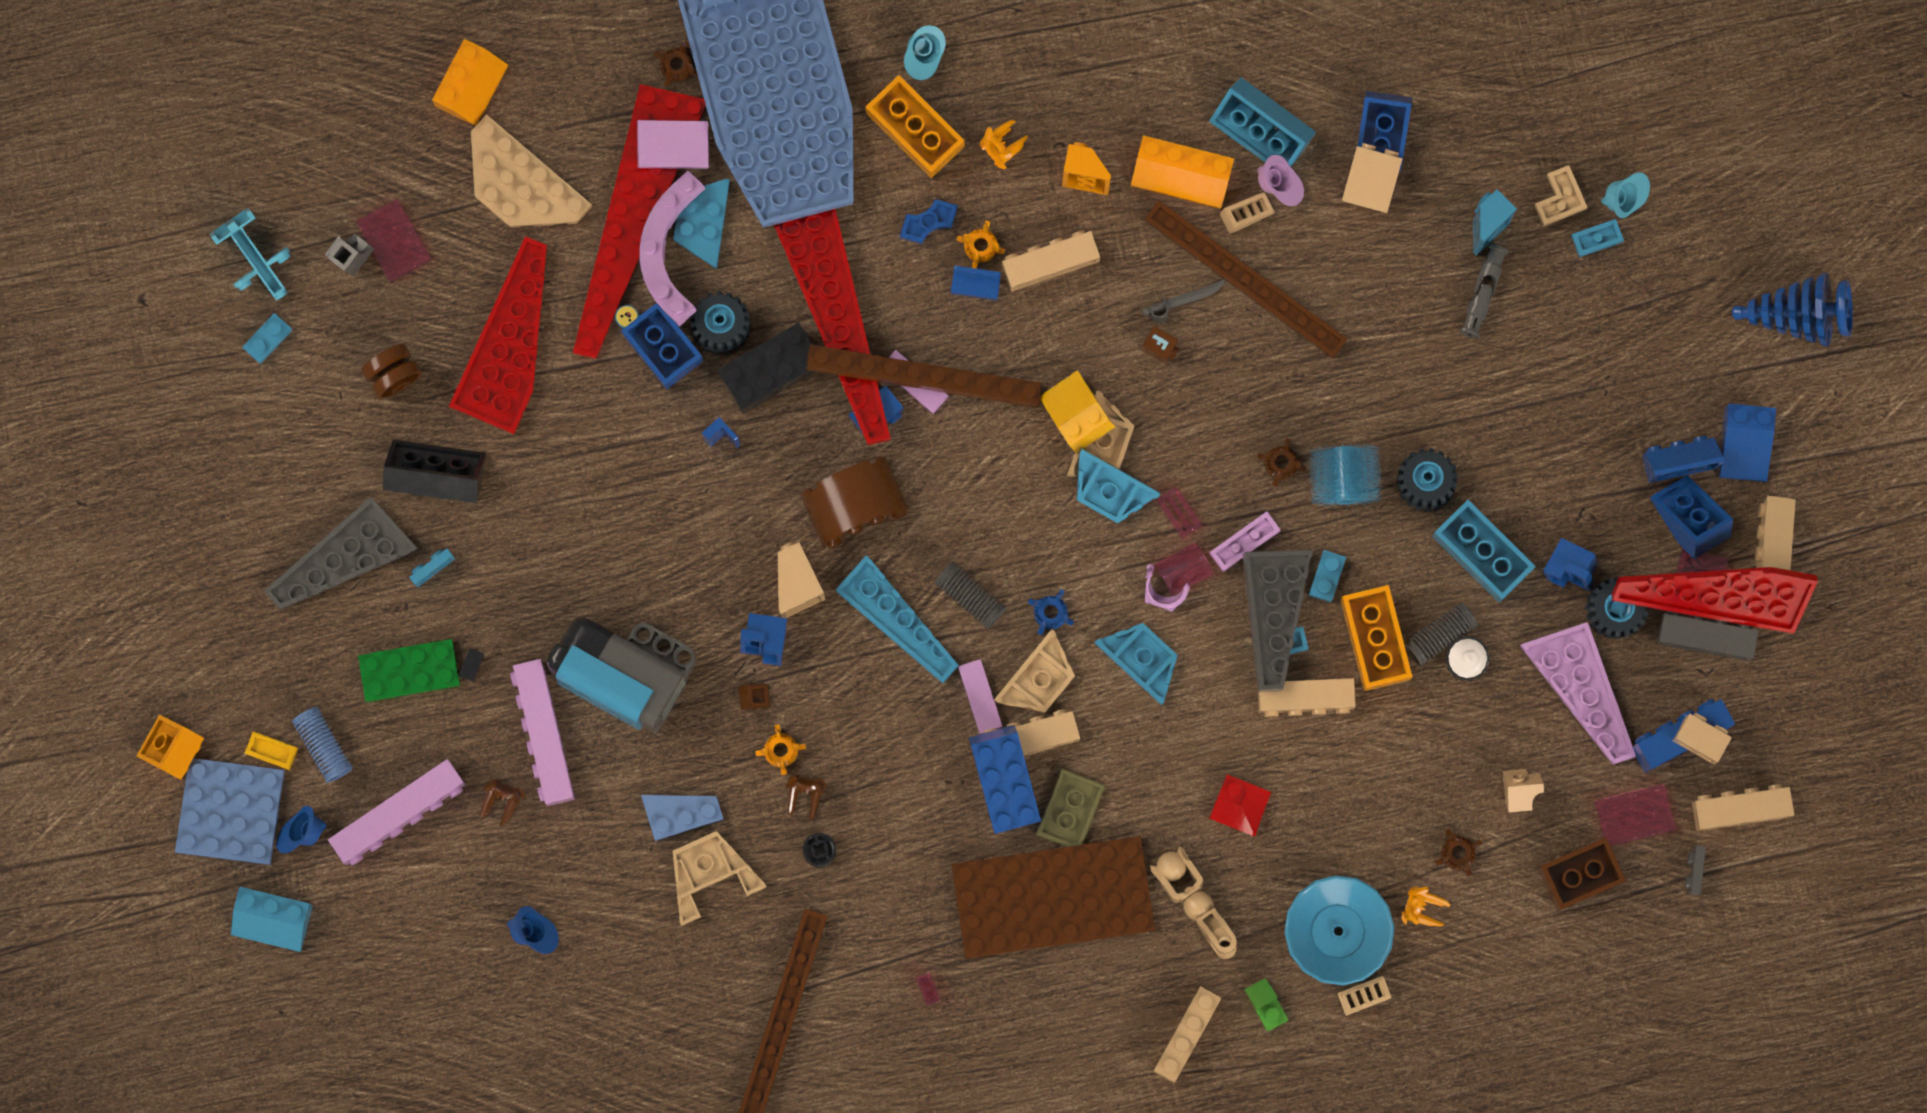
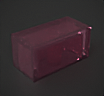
(928, 989)

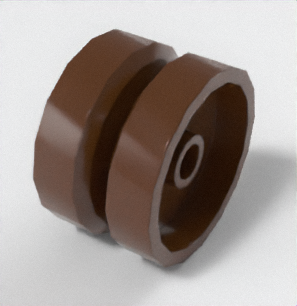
(391, 371)

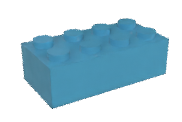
(1483, 551)

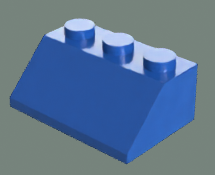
(1682, 459)

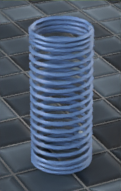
(335, 758)

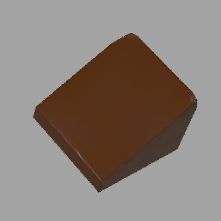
(754, 696)

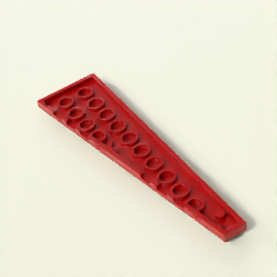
(631, 203)
(824, 276)

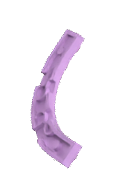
(654, 243)

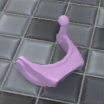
(1153, 598)

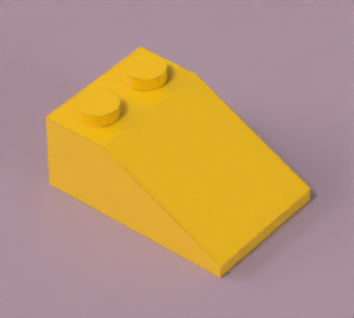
(1076, 412)

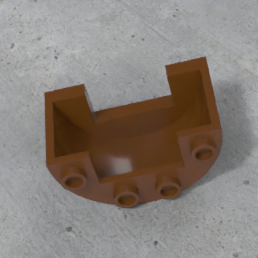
(854, 499)

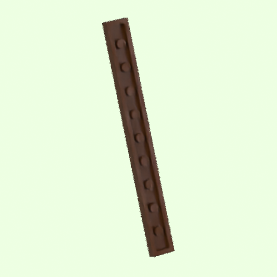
(1245, 279)
(923, 376)
(783, 1012)

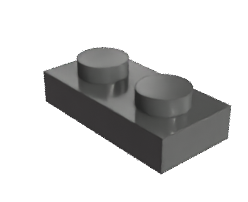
(1694, 881)

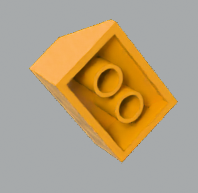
(469, 82)
(1085, 170)

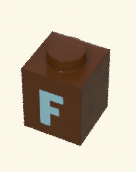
(1160, 345)

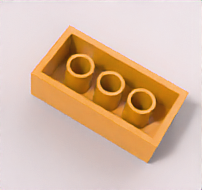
(915, 126)
(1376, 638)

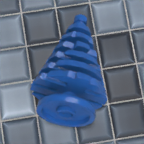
(1807, 310)

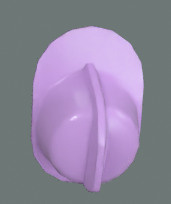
(1280, 179)

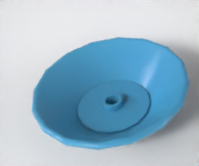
(1360, 915)

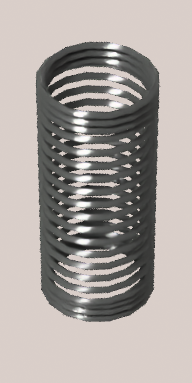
(948, 573)
(1439, 639)

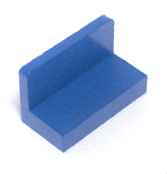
(975, 283)
(717, 431)

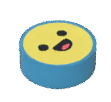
(625, 315)

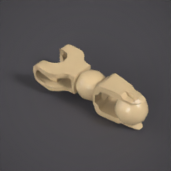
(1196, 903)

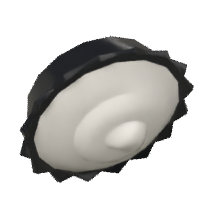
(1467, 658)

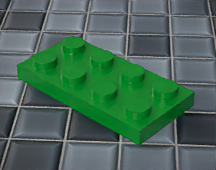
(409, 670)

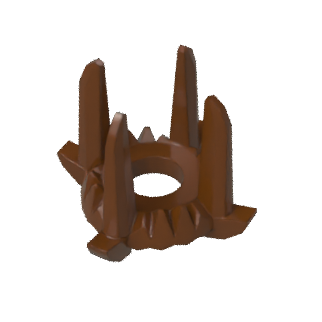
(676, 75)
(1275, 472)
(797, 784)
(502, 791)
(1450, 861)

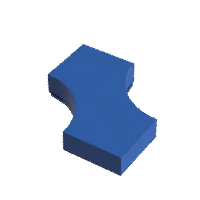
(919, 226)

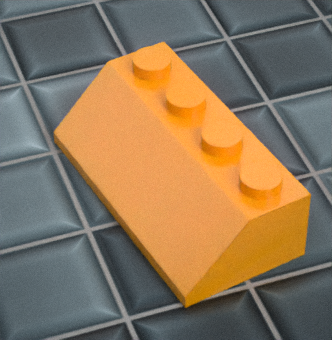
(1182, 172)

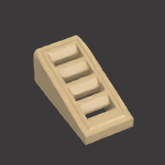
(1229, 220)
(1383, 988)

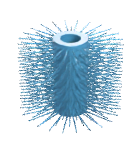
(1345, 475)

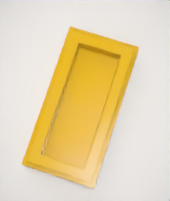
(271, 750)

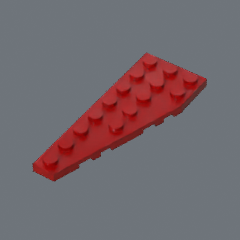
(503, 363)
(1748, 596)

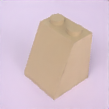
(796, 581)

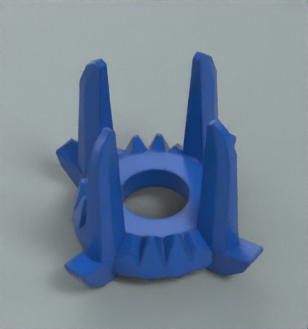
(1042, 620)

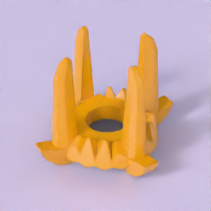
(994, 138)
(980, 256)
(772, 758)
(1415, 905)

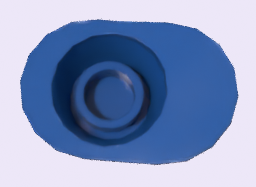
(300, 830)
(533, 930)

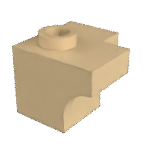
(1521, 789)

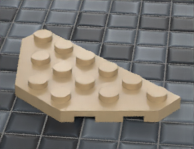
(517, 183)

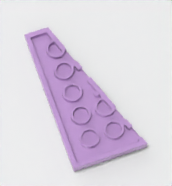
(1579, 678)

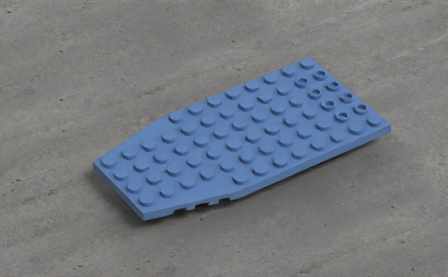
(775, 102)

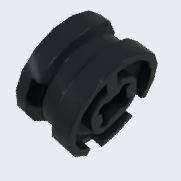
(819, 850)

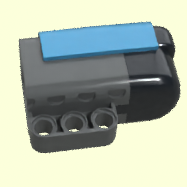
(620, 674)

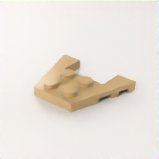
(705, 864)

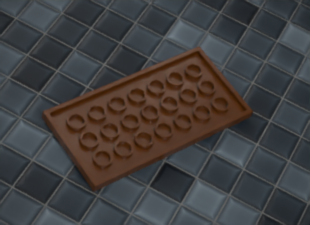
(1053, 897)

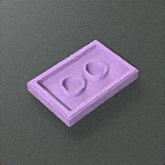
(672, 144)

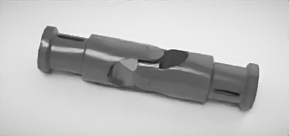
(1479, 304)

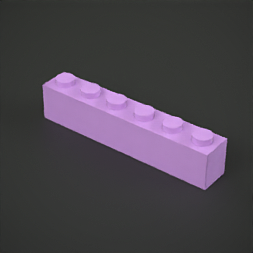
(543, 732)
(397, 812)

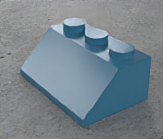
(1491, 218)
(270, 919)

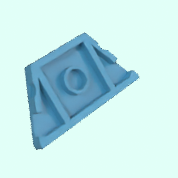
(702, 222)
(1109, 488)
(1142, 658)

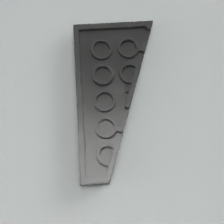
(353, 548)
(1274, 603)

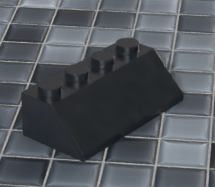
(434, 471)

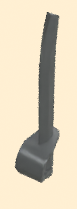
(1170, 303)

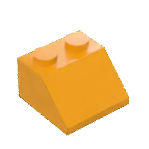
(170, 747)

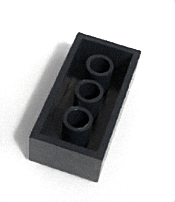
(767, 368)

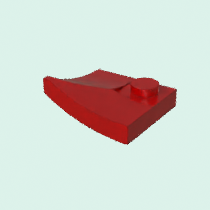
(1240, 805)

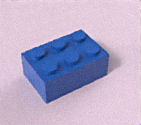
(662, 346)

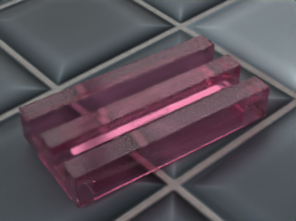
(1190, 530)

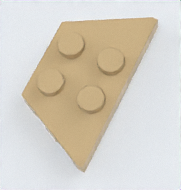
(1113, 444)
(1039, 678)

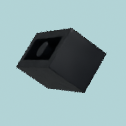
(471, 665)

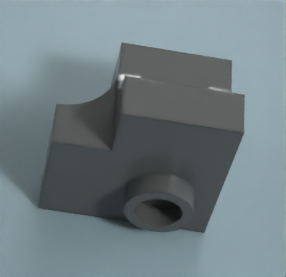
(349, 253)

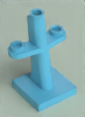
(261, 266)

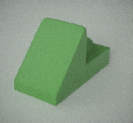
(1266, 1004)

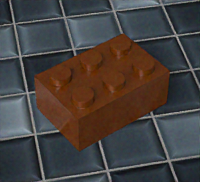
(1581, 874)

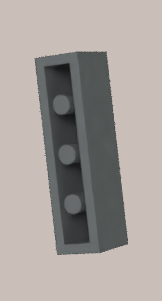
(1706, 636)

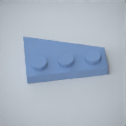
(678, 814)

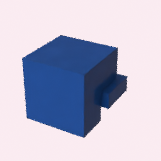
(1572, 565)
(765, 638)

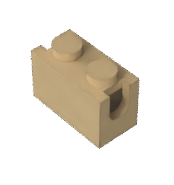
(1702, 738)

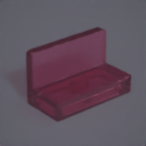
(1184, 566)

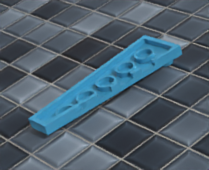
(884, 607)

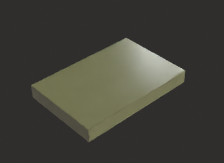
(1070, 809)

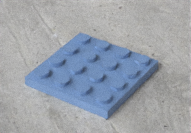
(230, 811)

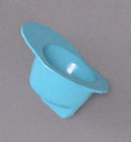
(924, 52)
(1627, 194)

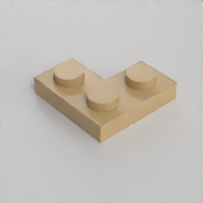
(1567, 197)

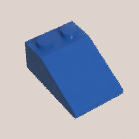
(1385, 122)
(1747, 442)
(1692, 516)

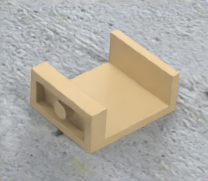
(1372, 178)

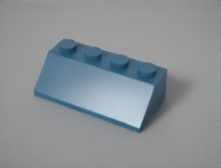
(1261, 124)

